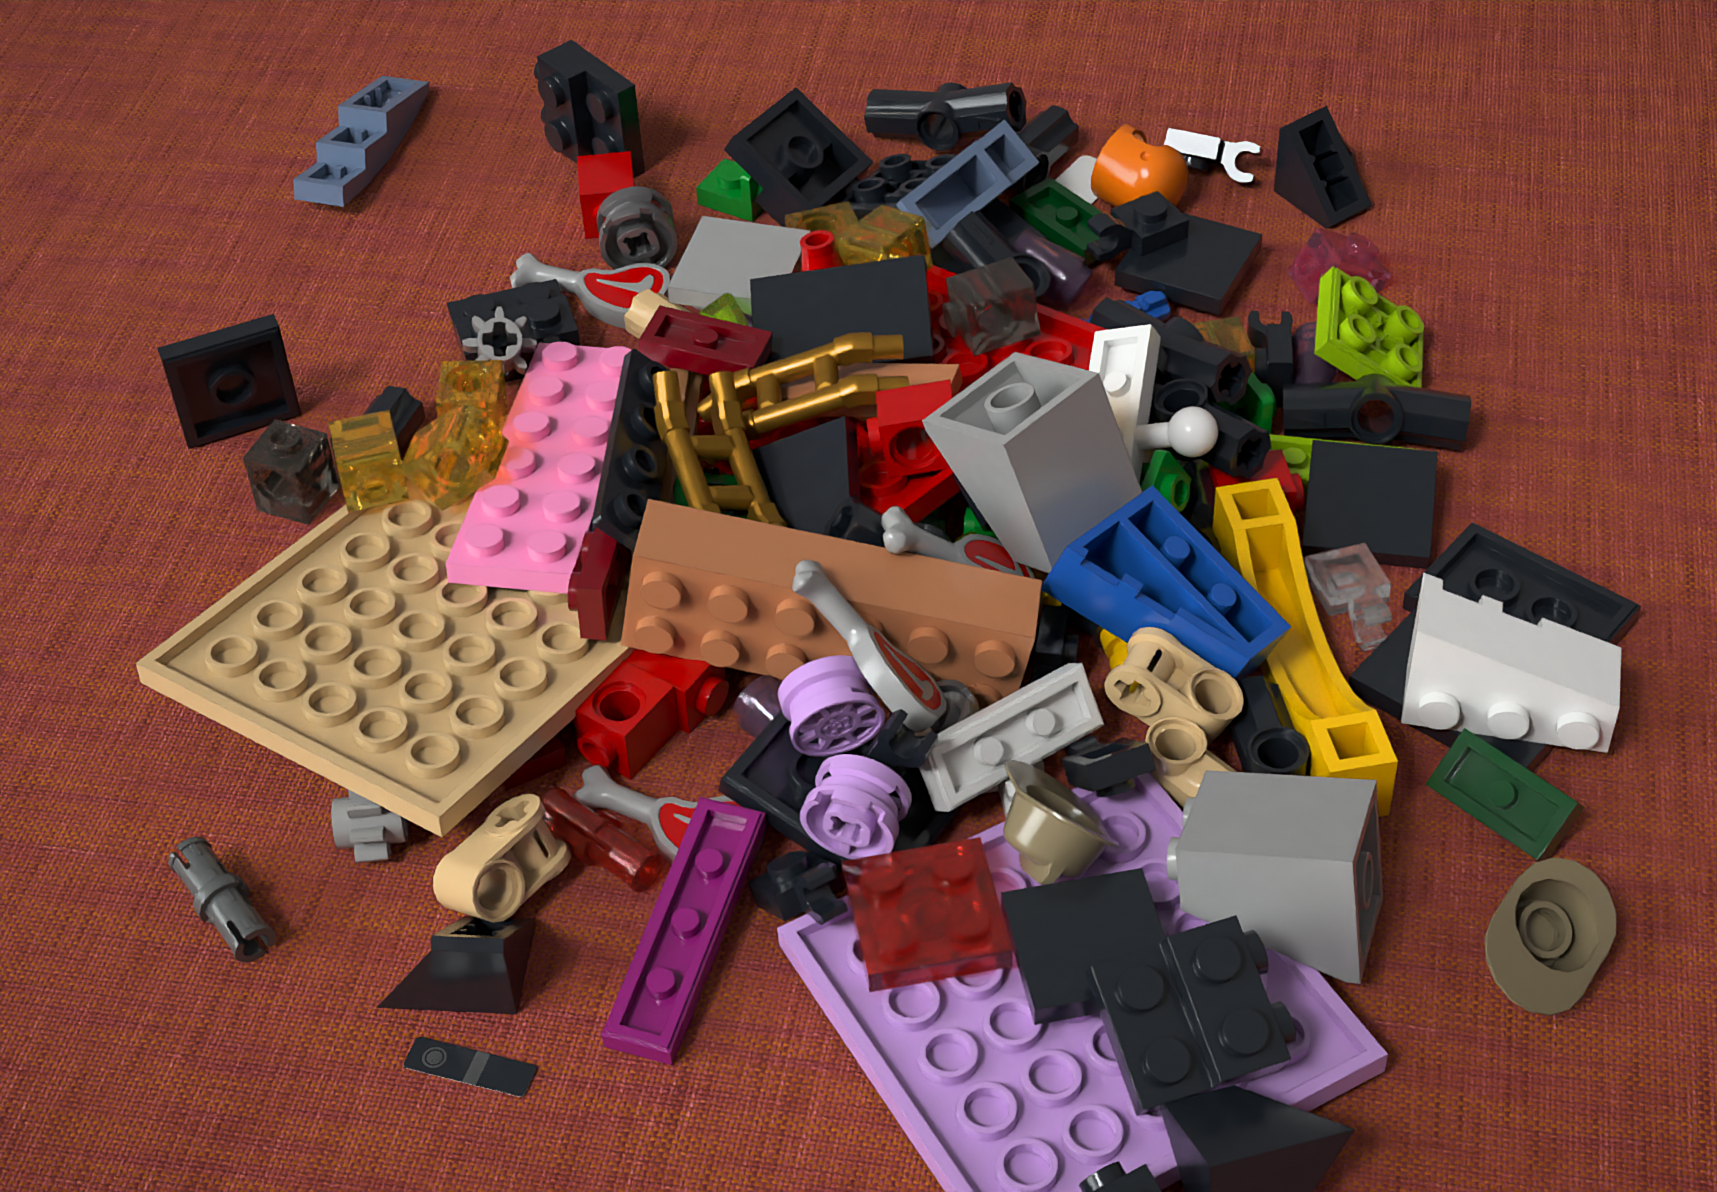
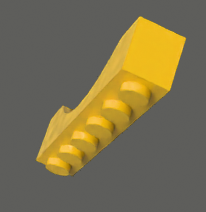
(1264, 547)

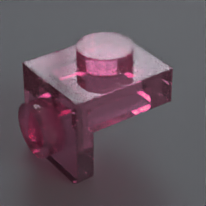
(1351, 254)

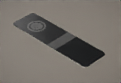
(470, 1066)

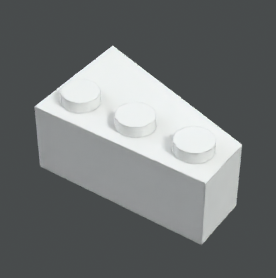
(1507, 675)

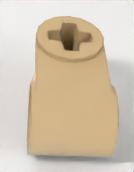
(1174, 685)
(510, 856)

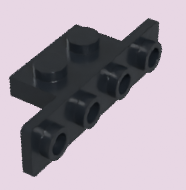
(633, 454)

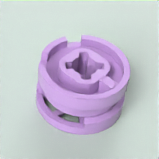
(830, 703)
(853, 807)

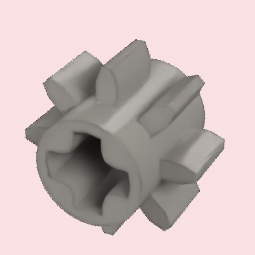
(513, 338)
(366, 828)

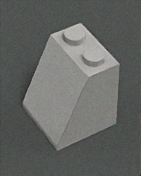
(1036, 454)
(1288, 860)

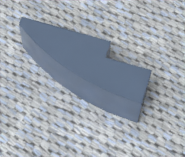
(970, 181)

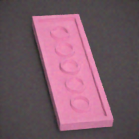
(533, 516)

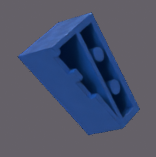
(1161, 573)

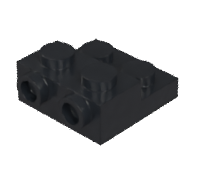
(587, 105)
(797, 157)
(540, 302)
(1191, 1014)

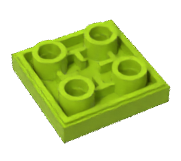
(1366, 331)

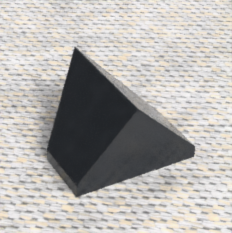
(1319, 170)
(469, 969)
(1249, 1142)

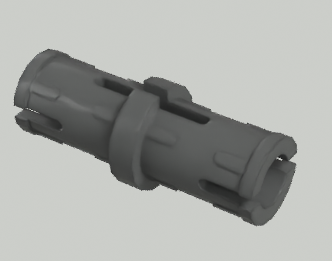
(222, 899)

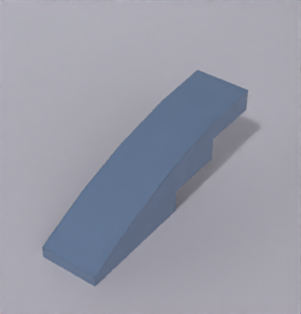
(366, 138)

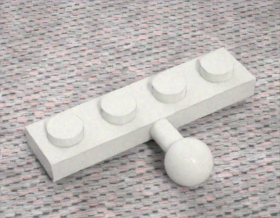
(1127, 368)

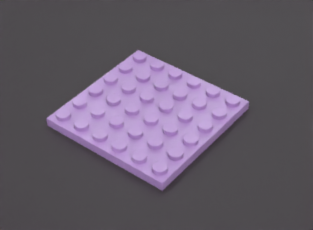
(1046, 1102)

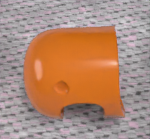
(1135, 169)

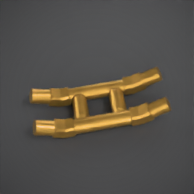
(830, 390)
(727, 444)

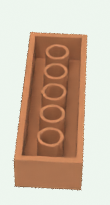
(726, 597)

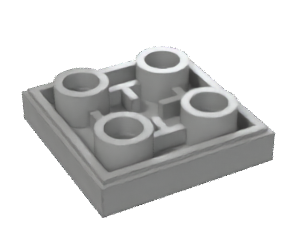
(728, 255)

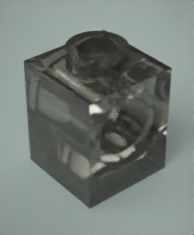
(1007, 321)
(291, 472)

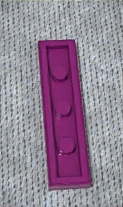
(684, 931)

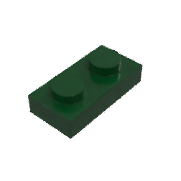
(1058, 216)
(1504, 796)

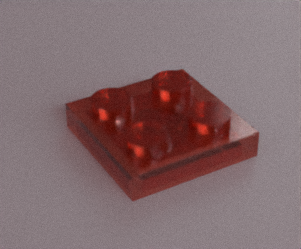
(926, 914)

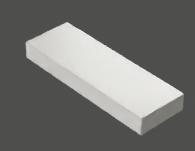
(1018, 728)

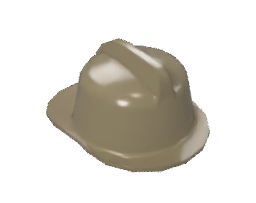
(1051, 826)
(1550, 935)

